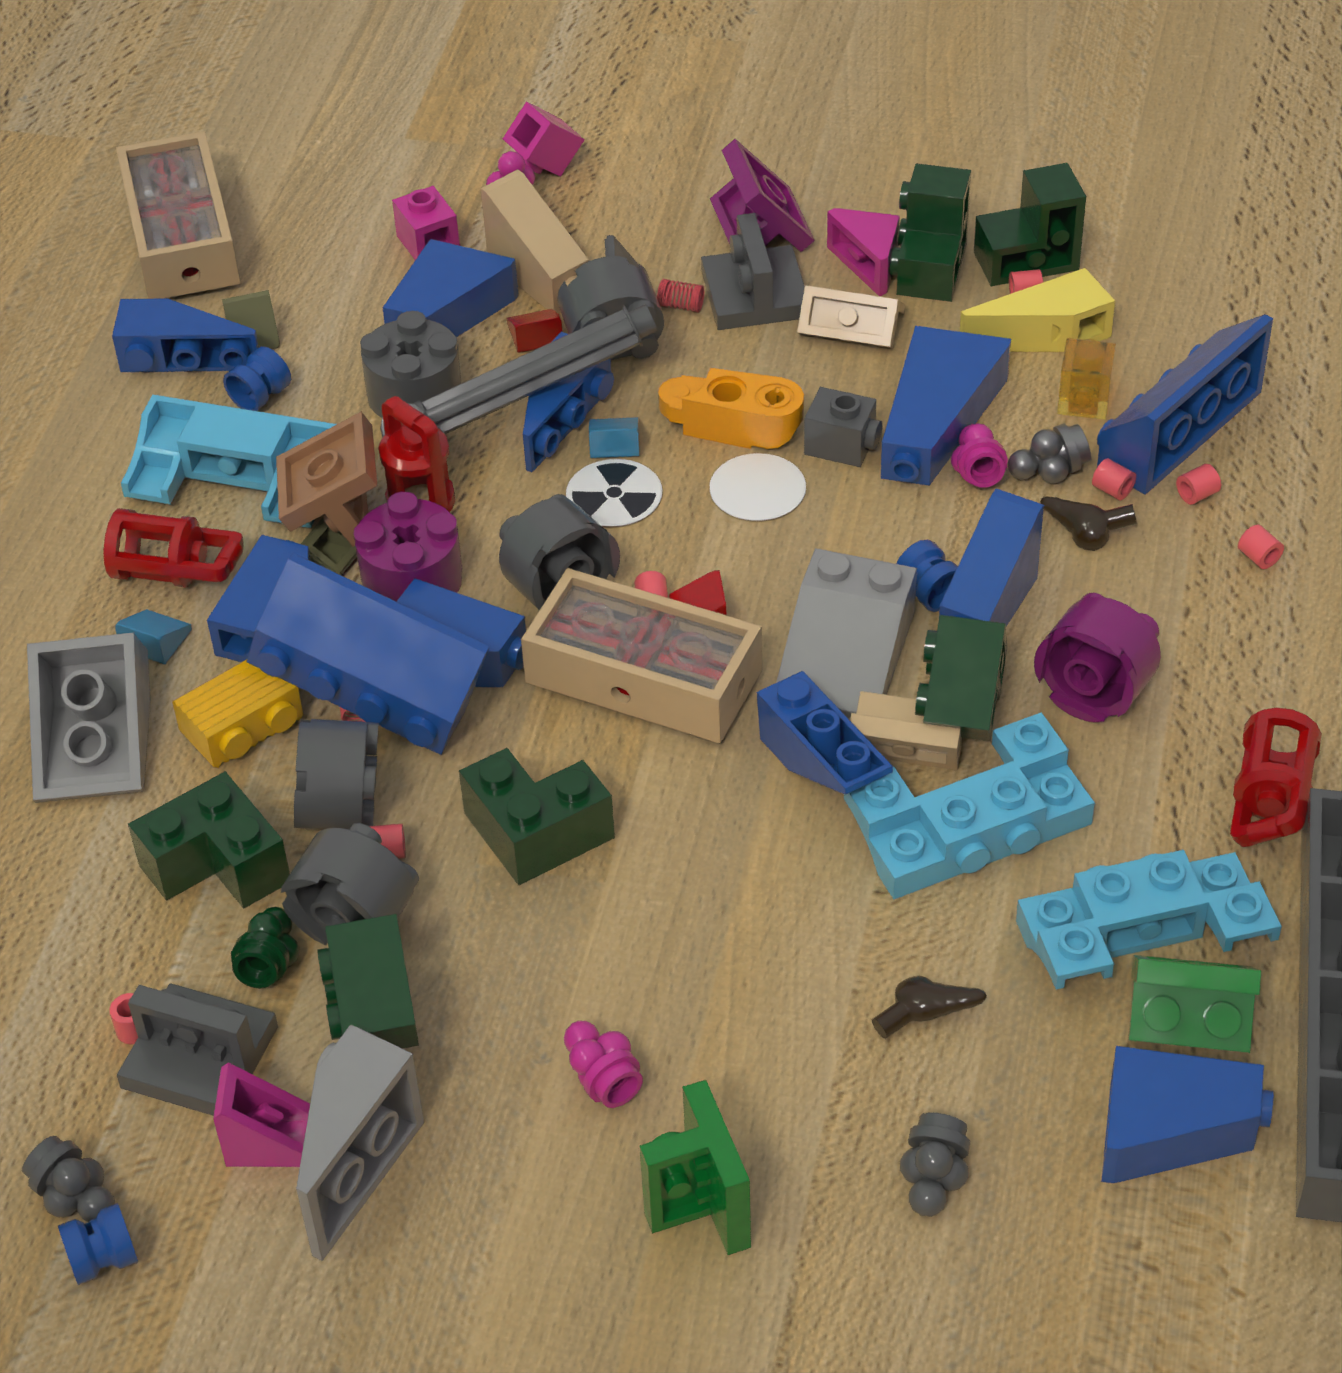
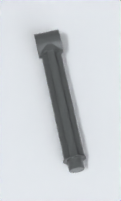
(537, 369)

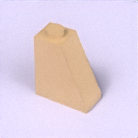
(526, 229)

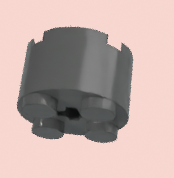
(605, 288)
(409, 360)
(548, 541)
(335, 774)
(346, 880)

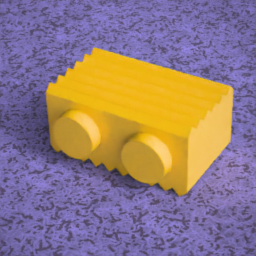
(236, 712)

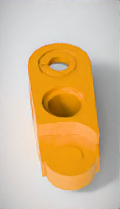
(734, 407)

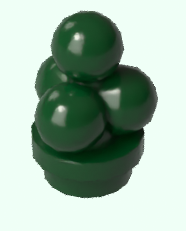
(265, 949)

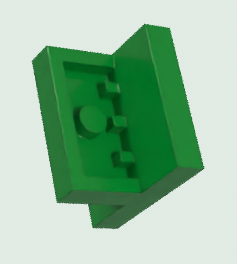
(1193, 1003)
(697, 1174)

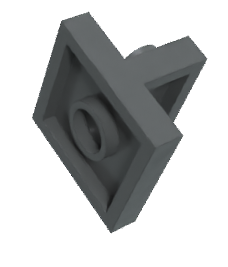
(752, 281)
(187, 1041)

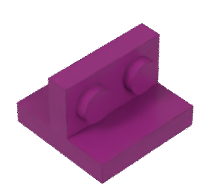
(759, 192)

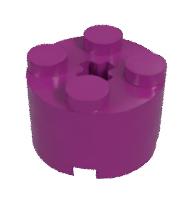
(407, 542)
(1098, 658)

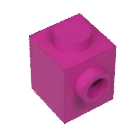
(543, 140)
(424, 217)

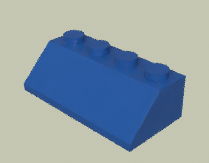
(1188, 403)
(367, 654)

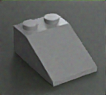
(849, 625)
(88, 716)
(356, 1129)

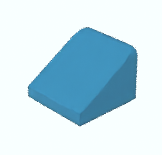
(614, 437)
(157, 633)

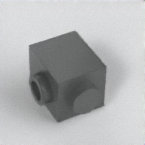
(841, 427)

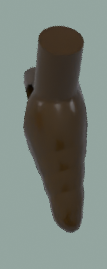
(1087, 521)
(924, 1000)

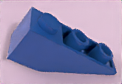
(177, 338)
(561, 408)
(816, 737)

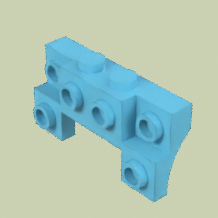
(211, 445)
(975, 818)
(1141, 909)

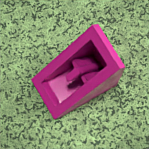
(864, 244)
(258, 1121)

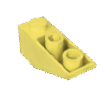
(1046, 314)

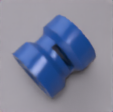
(257, 379)
(932, 572)
(97, 1244)

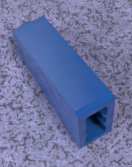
(941, 390)

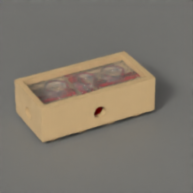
(178, 216)
(643, 654)

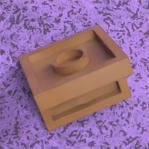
(329, 477)

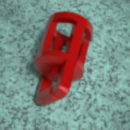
(414, 453)
(185, 552)
(1273, 782)

